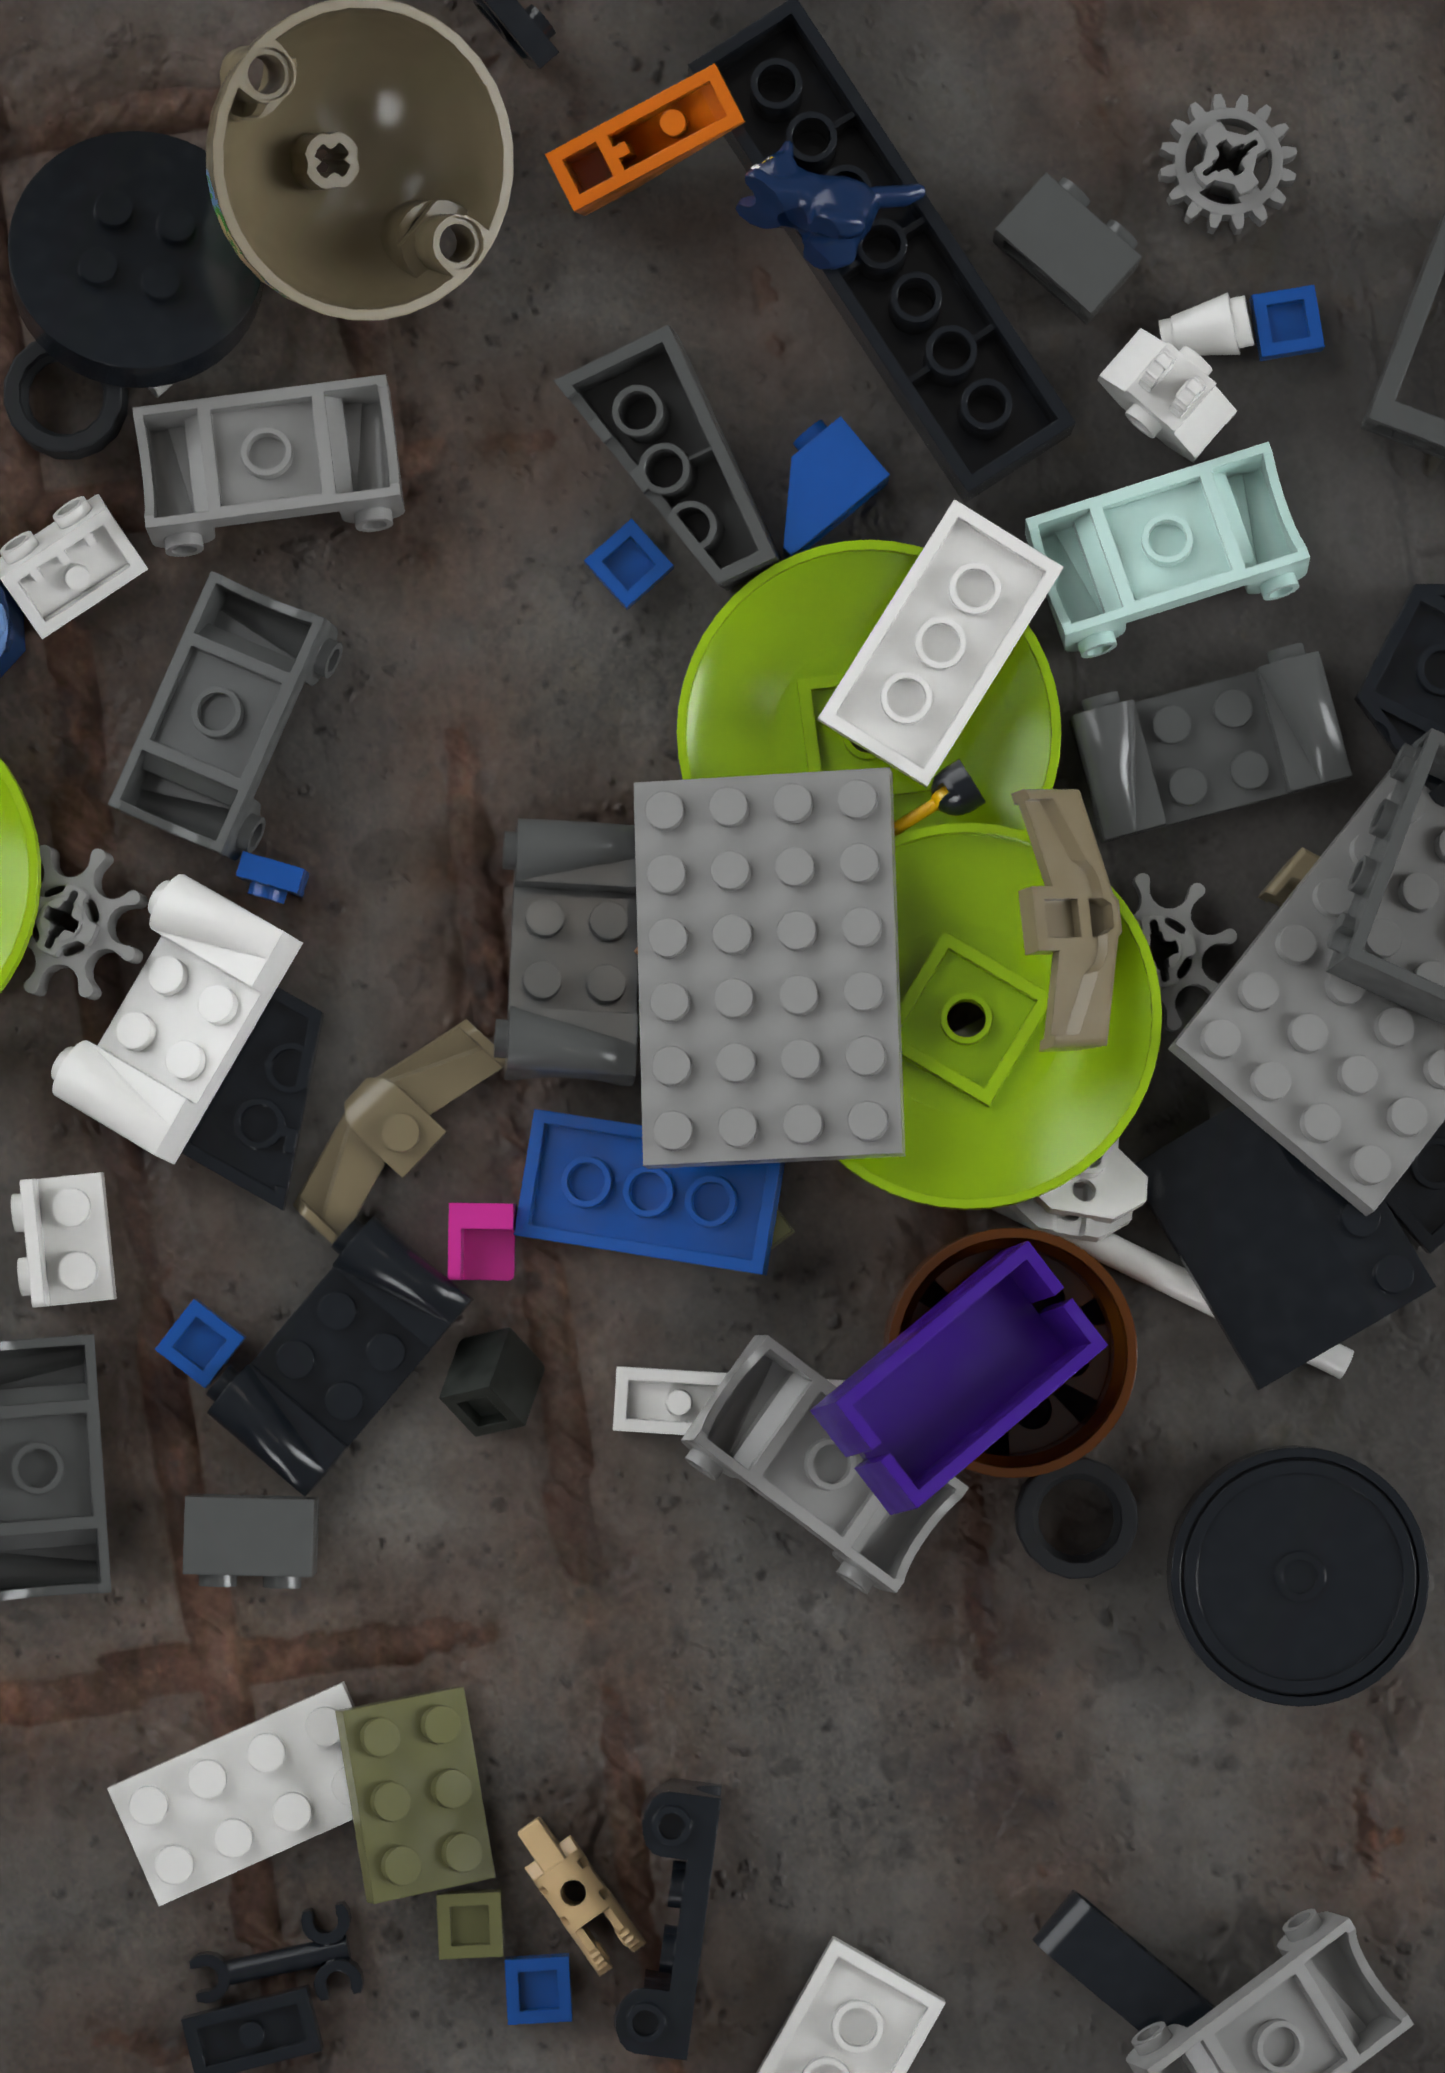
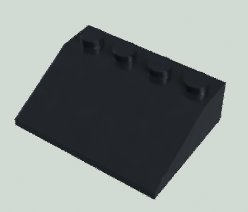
(1276, 1245)

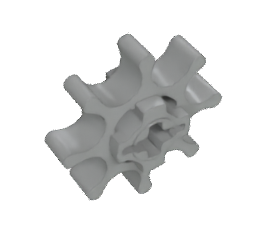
(96, 931)
(1185, 945)

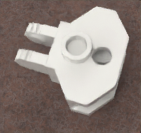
(1167, 393)
(1099, 1197)

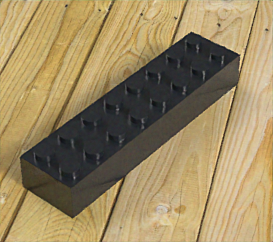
(911, 285)

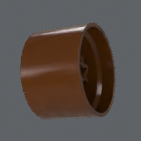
(1104, 1378)

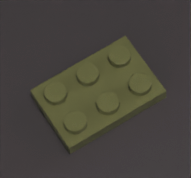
(415, 1794)

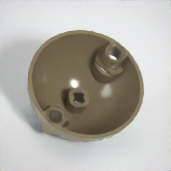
(405, 135)

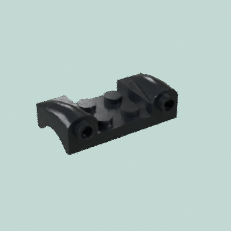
(338, 1355)
(680, 1824)

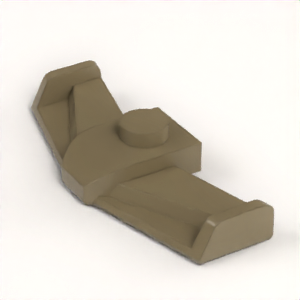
(1070, 918)
(392, 1124)

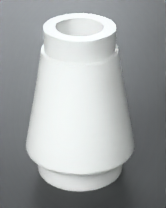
(1211, 327)

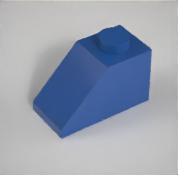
(827, 483)

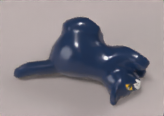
(825, 209)

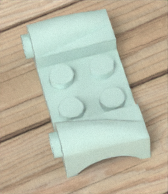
(1168, 546)

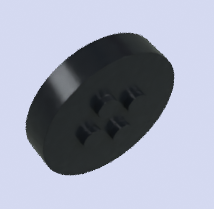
(128, 262)
(1298, 1575)

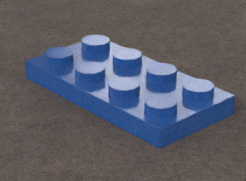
(592, 1191)

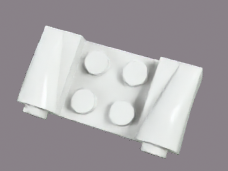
(178, 1020)

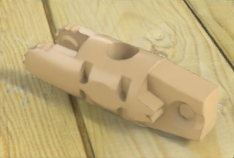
(565, 1861)

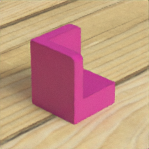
(481, 1241)

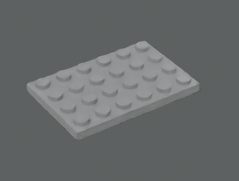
(768, 969)
(1320, 1060)

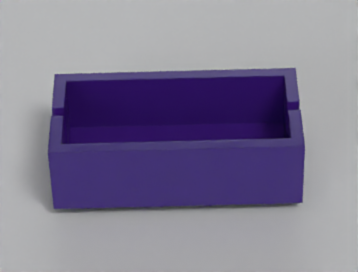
(958, 1379)

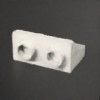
(68, 564)
(64, 1240)

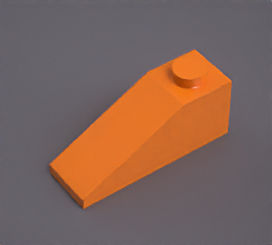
(644, 141)

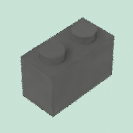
(1068, 246)
(250, 1538)

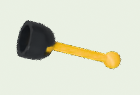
(951, 793)

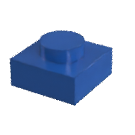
(1287, 322)
(629, 564)
(271, 878)
(200, 1343)
(538, 1989)

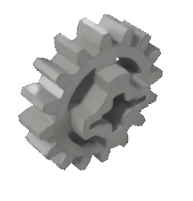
(1213, 140)

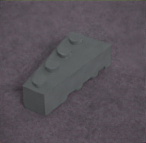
(668, 439)

